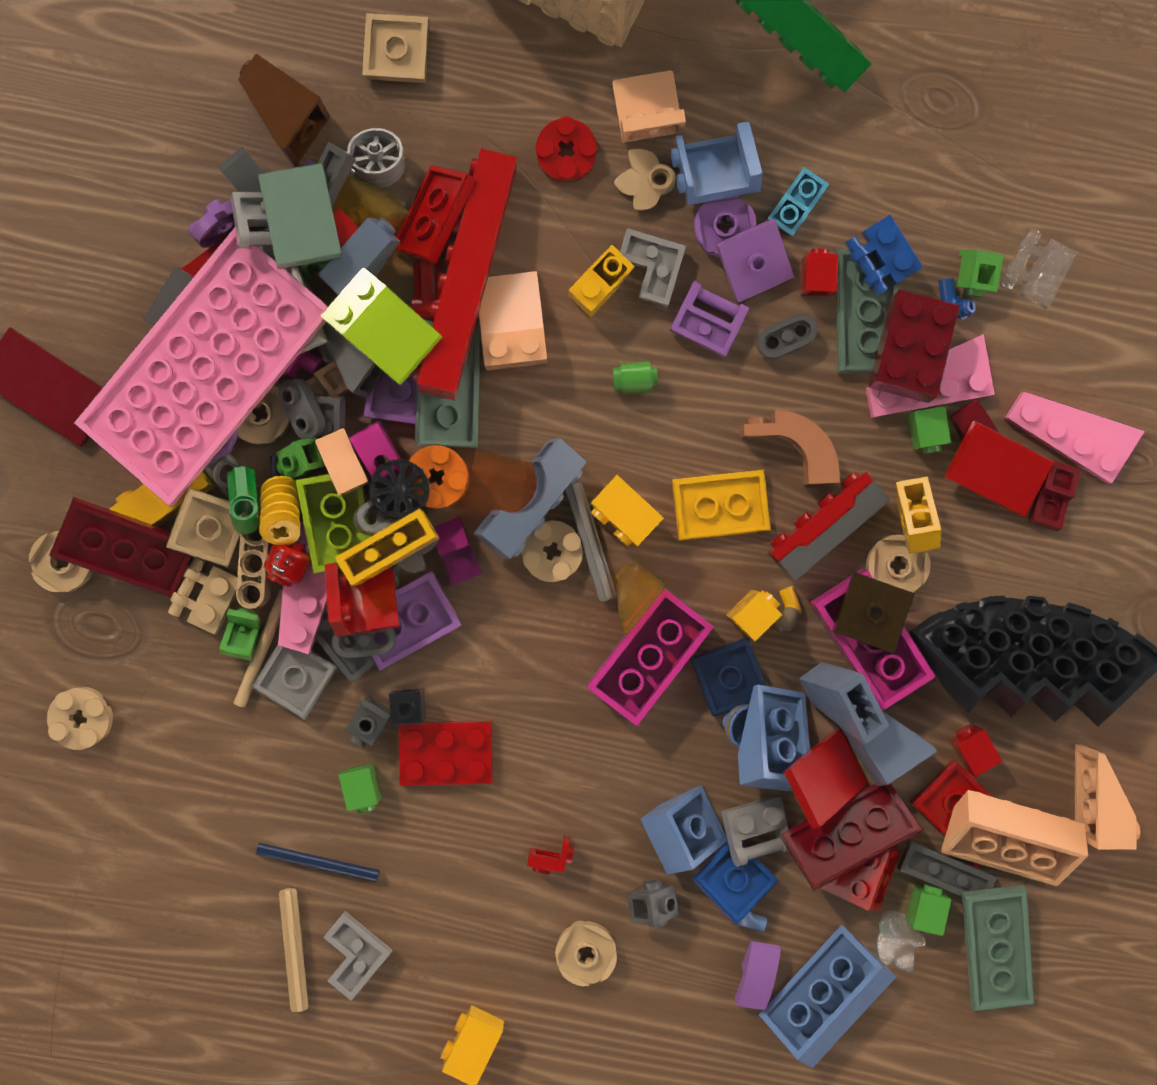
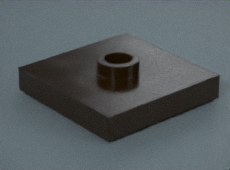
(873, 612)

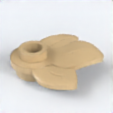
(640, 179)

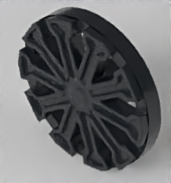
(398, 488)

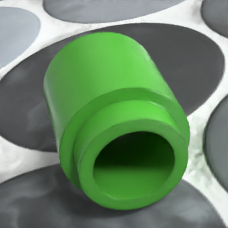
(635, 378)

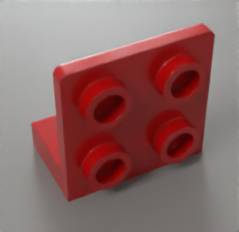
(361, 607)
(867, 883)

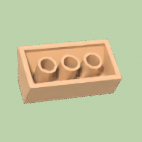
(1015, 838)

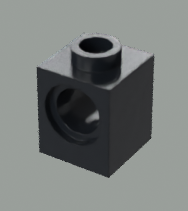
(407, 706)

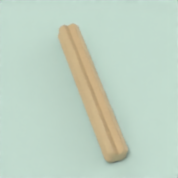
(293, 950)

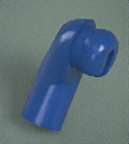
(948, 294)

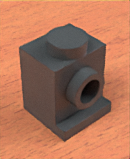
(374, 712)

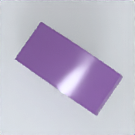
(759, 975)

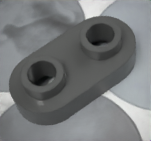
(786, 337)
(301, 407)
(379, 520)
(364, 644)

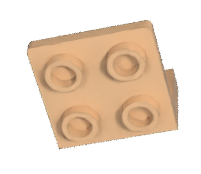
(648, 106)

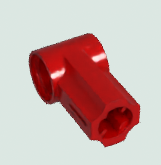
(425, 287)

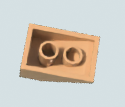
(512, 322)
(1102, 803)

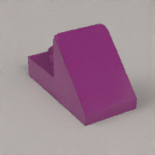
(456, 551)

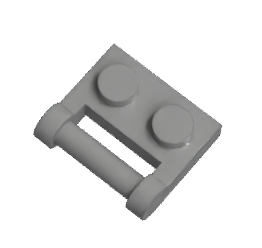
(249, 212)
(753, 820)

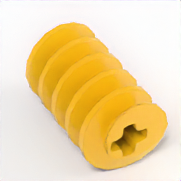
(279, 511)

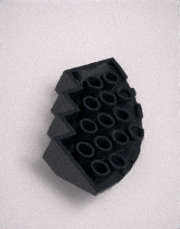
(1036, 654)

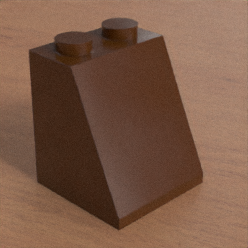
(285, 106)

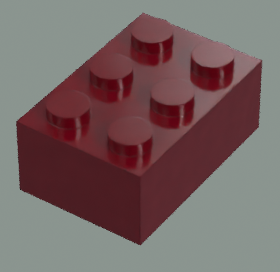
(914, 346)

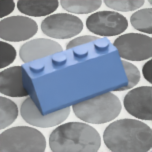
(826, 996)

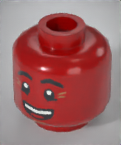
(287, 563)

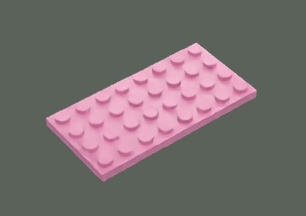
(203, 368)

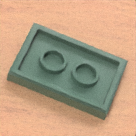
(300, 216)

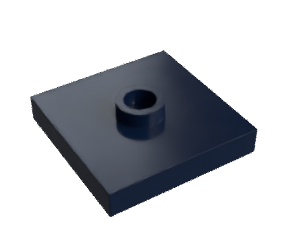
(728, 675)

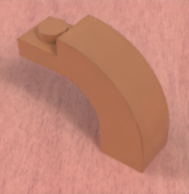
(810, 441)

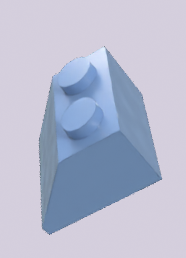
(684, 831)

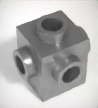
(652, 903)

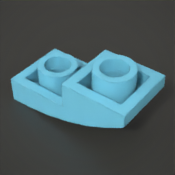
(798, 201)

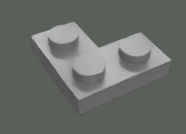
(661, 260)
(362, 951)

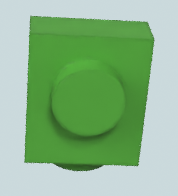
(240, 634)

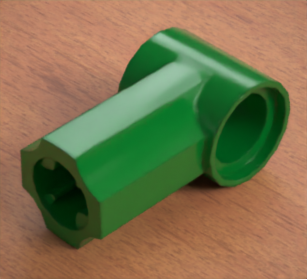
(243, 499)

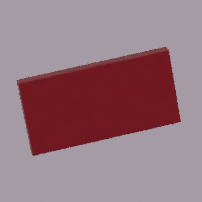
(44, 385)
(119, 547)
(853, 836)

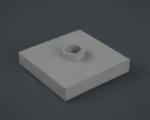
(295, 679)

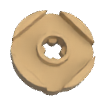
(268, 429)
(885, 551)
(559, 567)
(46, 571)
(63, 727)
(592, 969)

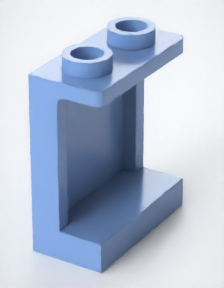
(718, 166)

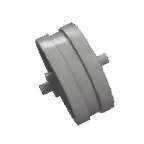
(370, 144)

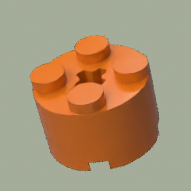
(454, 481)

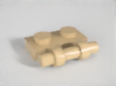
(214, 599)

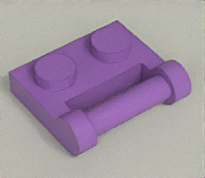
(705, 328)

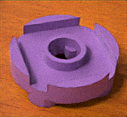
(710, 215)
(213, 224)

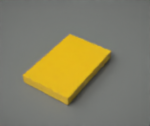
(721, 505)

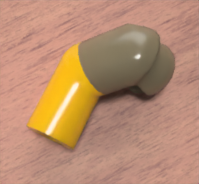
(791, 611)

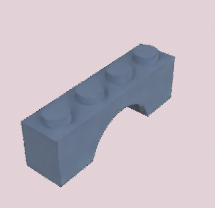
(555, 469)

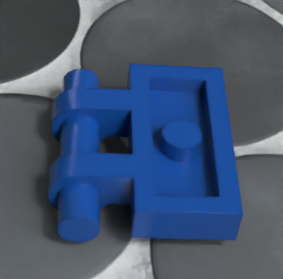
(891, 250)

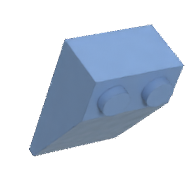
(772, 737)

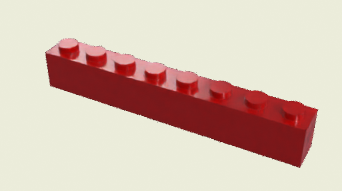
(467, 274)

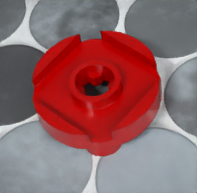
(566, 132)

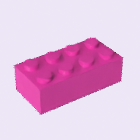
(649, 657)
(887, 673)

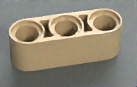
(247, 577)

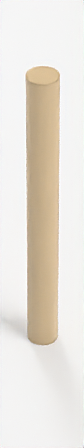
(260, 652)

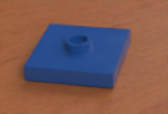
(732, 887)

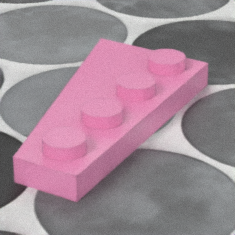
(964, 379)
(1081, 437)
(302, 608)

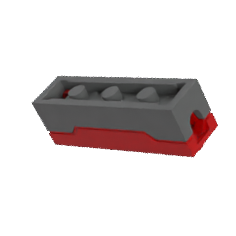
(828, 525)

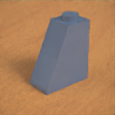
(365, 249)
(845, 699)
(891, 752)

